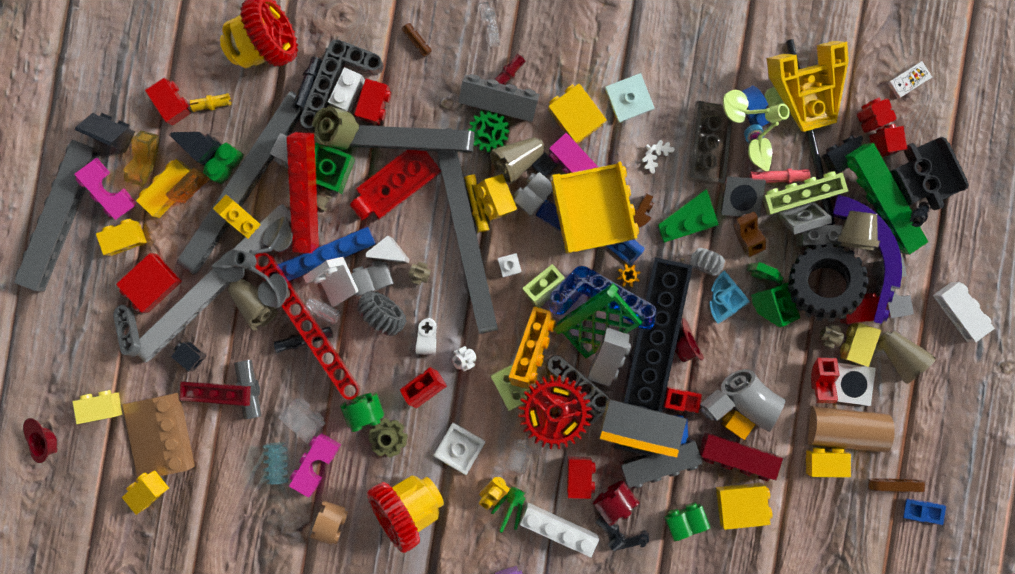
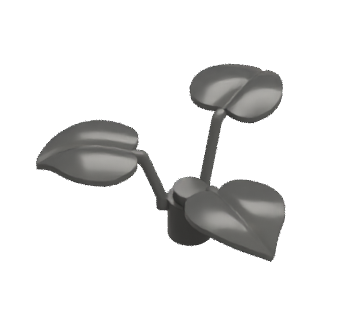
(232, 264)

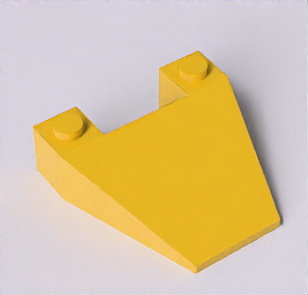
(813, 91)

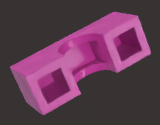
(114, 203)
(305, 479)

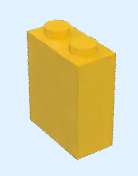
(576, 113)
(743, 506)

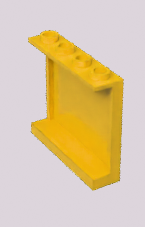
(594, 207)

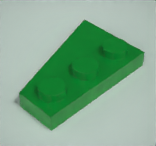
(689, 219)

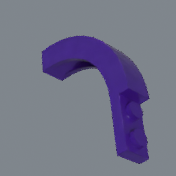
(888, 248)

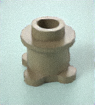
(323, 197)

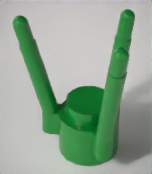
(514, 497)

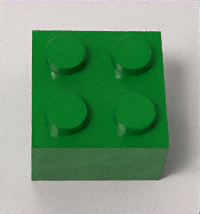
(332, 167)

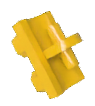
(493, 492)

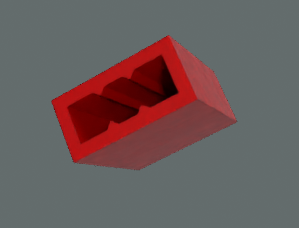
(148, 283)

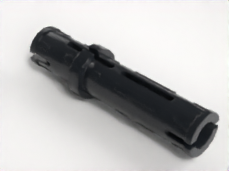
(307, 83)
(920, 215)
(295, 342)

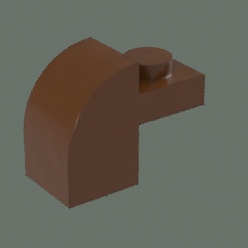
(644, 206)
(749, 235)

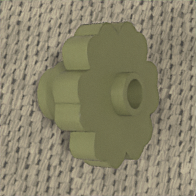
(384, 446)

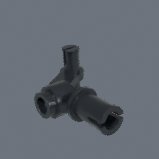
(618, 541)

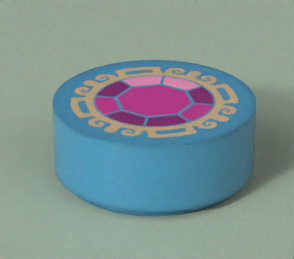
(753, 132)

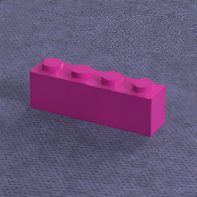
(570, 155)

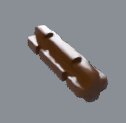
(416, 39)

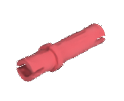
(782, 176)

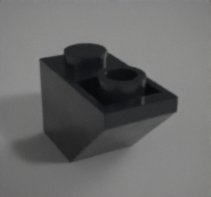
(835, 156)

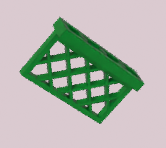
(589, 308)

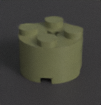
(334, 127)

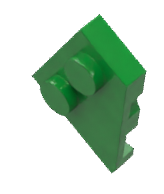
(760, 270)

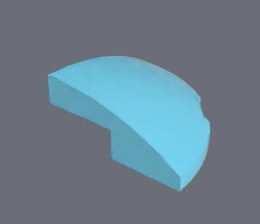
(726, 298)

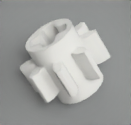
(464, 358)

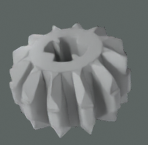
(707, 261)

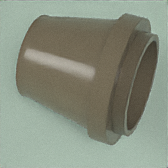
(860, 231)

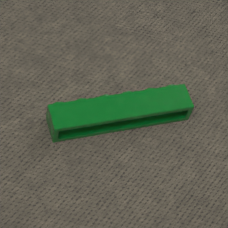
(885, 197)

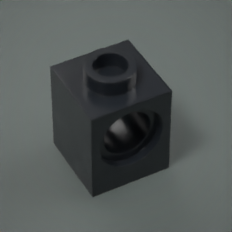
(188, 355)

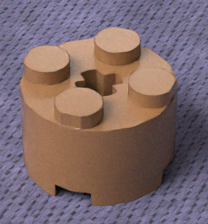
(328, 522)

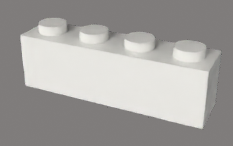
(559, 529)

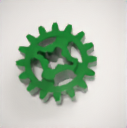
(496, 128)

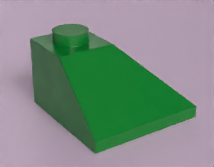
(776, 305)

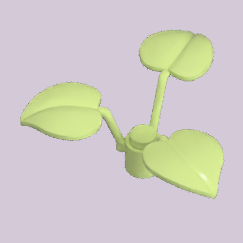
(735, 107)

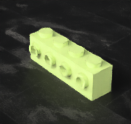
(811, 191)

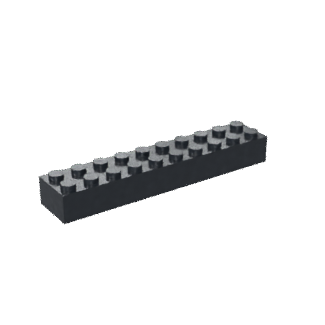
(655, 347)

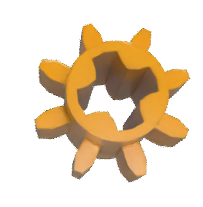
(633, 274)

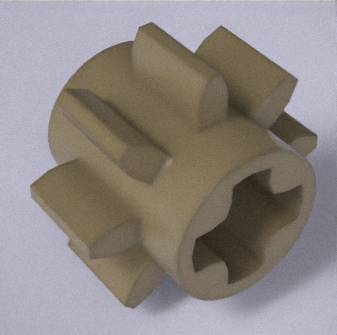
(419, 273)
(831, 336)

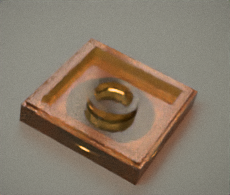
(188, 186)

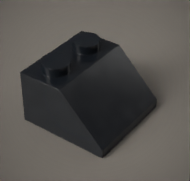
(106, 131)
(197, 145)

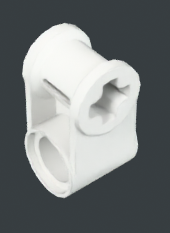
(426, 340)

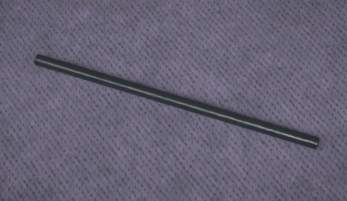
(813, 146)

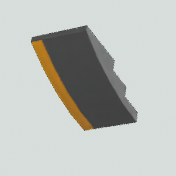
(642, 428)

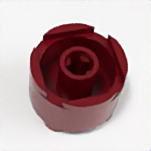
(615, 502)

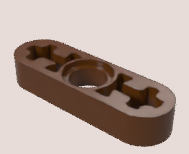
(901, 485)

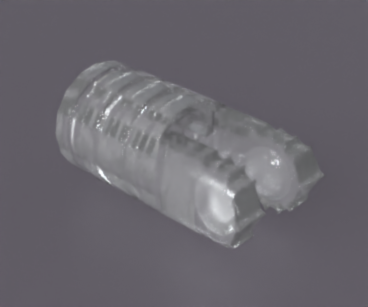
(323, 311)

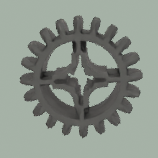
(381, 313)

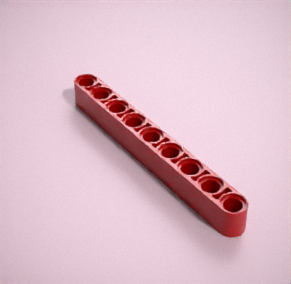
(315, 331)

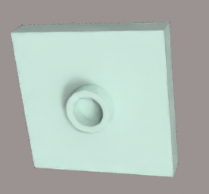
(629, 98)

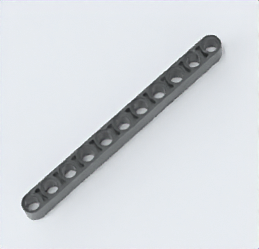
(240, 185)
(467, 241)

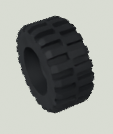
(834, 259)

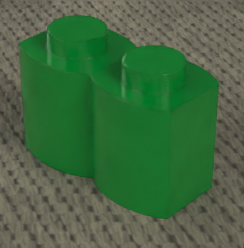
(225, 160)
(687, 521)

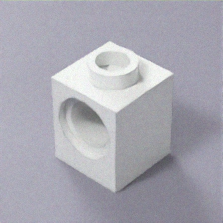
(509, 265)

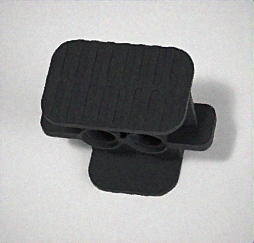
(938, 168)

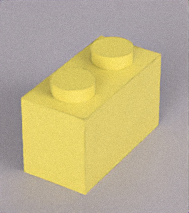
(860, 344)
(97, 408)

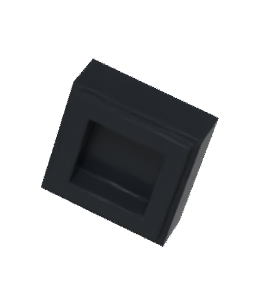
(544, 165)

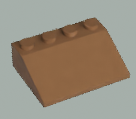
(159, 435)

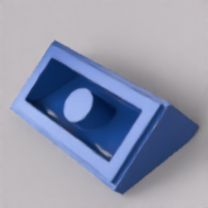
(627, 251)

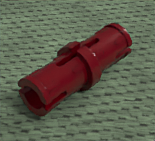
(510, 69)

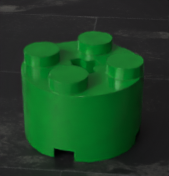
(362, 411)

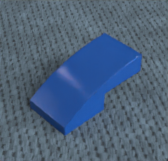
(924, 511)

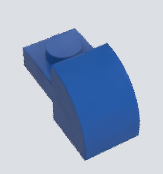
(756, 101)

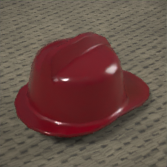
(686, 345)
(40, 440)

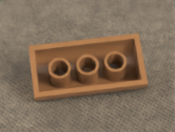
(851, 429)

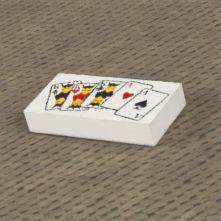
(909, 79)

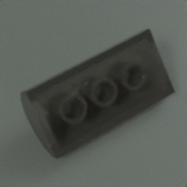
(709, 144)

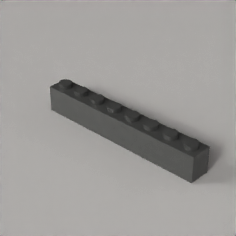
(55, 219)

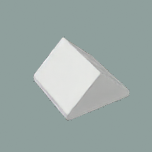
(387, 250)

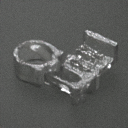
(489, 15)

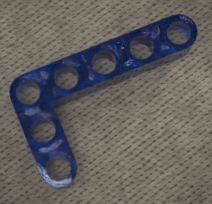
(588, 282)

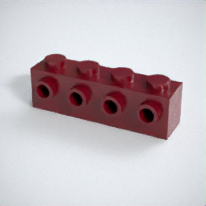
(740, 456)

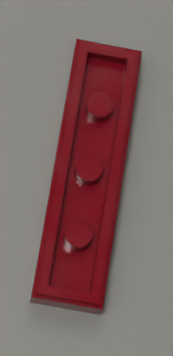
(215, 393)

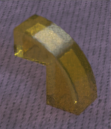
(144, 157)

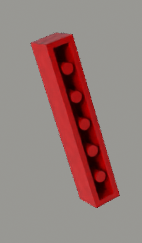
(302, 192)

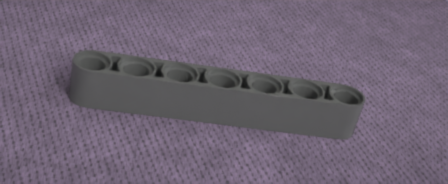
(414, 139)

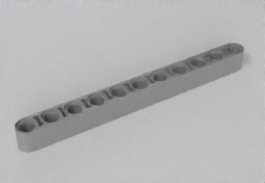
(200, 295)

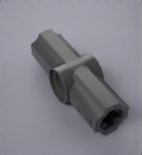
(246, 377)

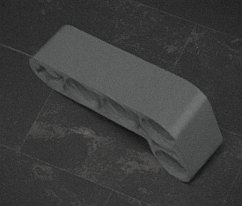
(594, 392)

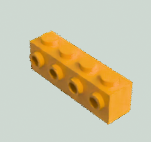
(531, 348)

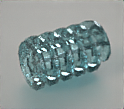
(276, 463)

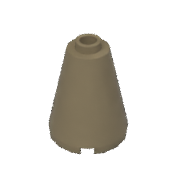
(516, 157)
(247, 301)
(905, 355)

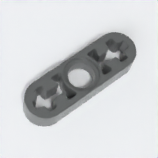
(129, 343)

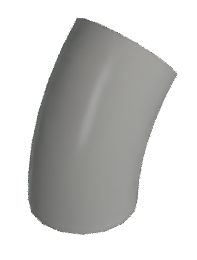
(753, 398)

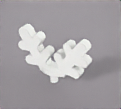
(658, 148)

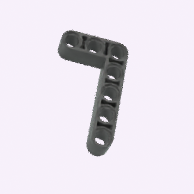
(332, 78)

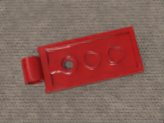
(401, 177)

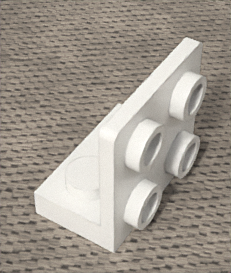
(335, 280)

